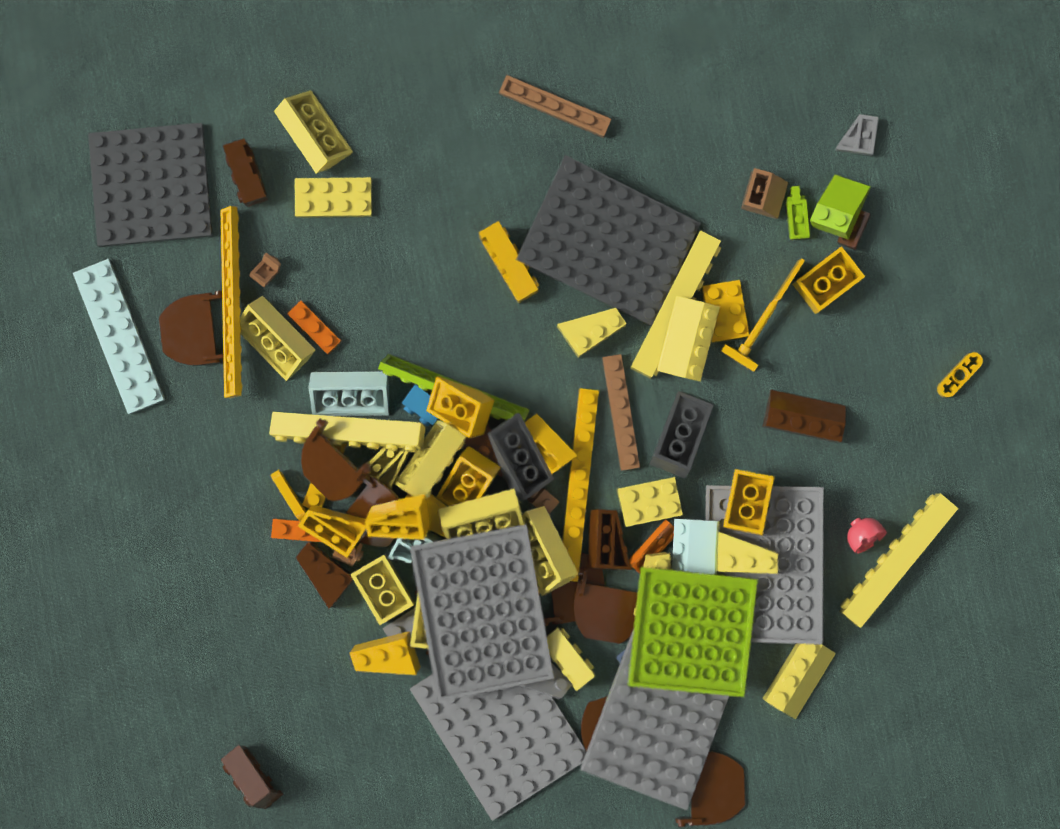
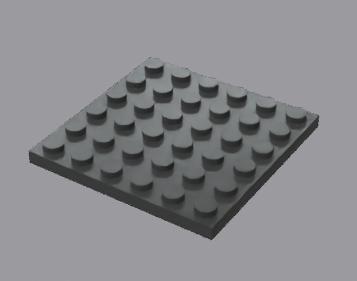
(150, 184)

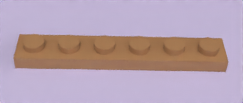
(555, 106)
(620, 412)

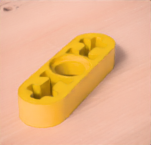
(965, 361)
(288, 494)

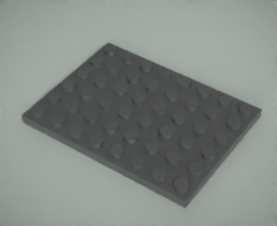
(608, 240)

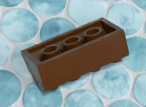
(805, 416)

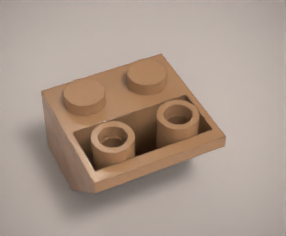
(764, 193)

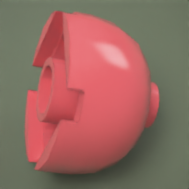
(864, 534)

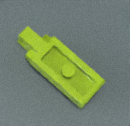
(797, 215)

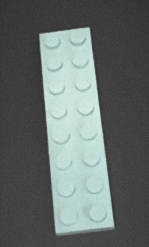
(118, 336)

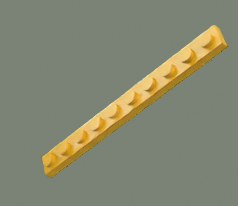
(231, 302)
(580, 474)

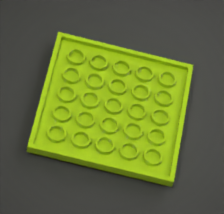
(692, 632)

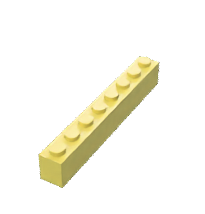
(685, 285)
(350, 431)
(898, 559)

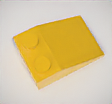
(460, 406)

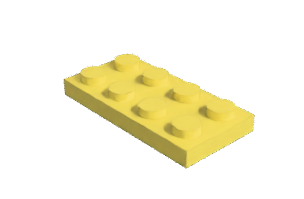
(333, 197)

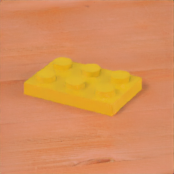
(731, 319)

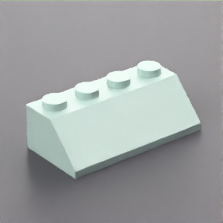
(349, 393)
(695, 546)

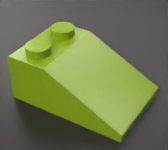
(840, 206)

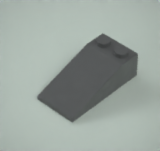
(681, 435)
(519, 458)

